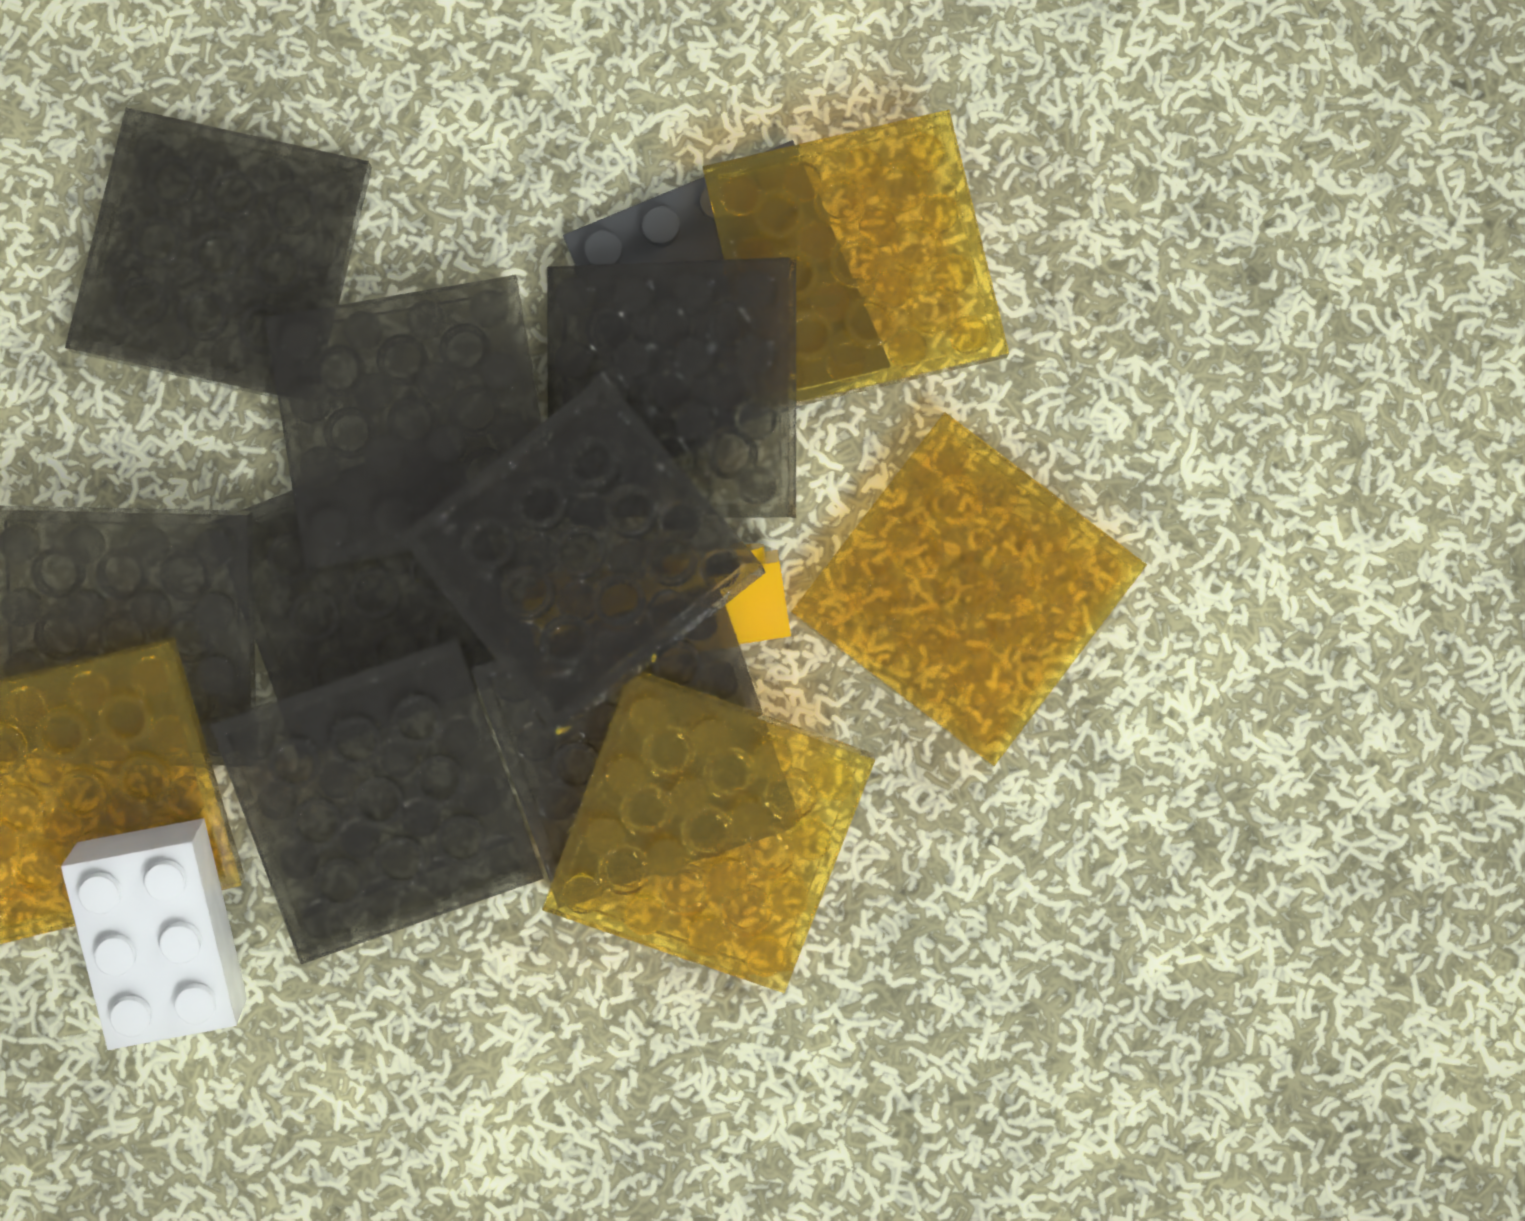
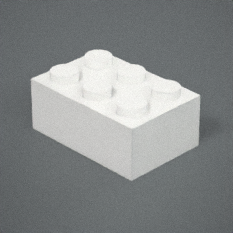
(155, 933)

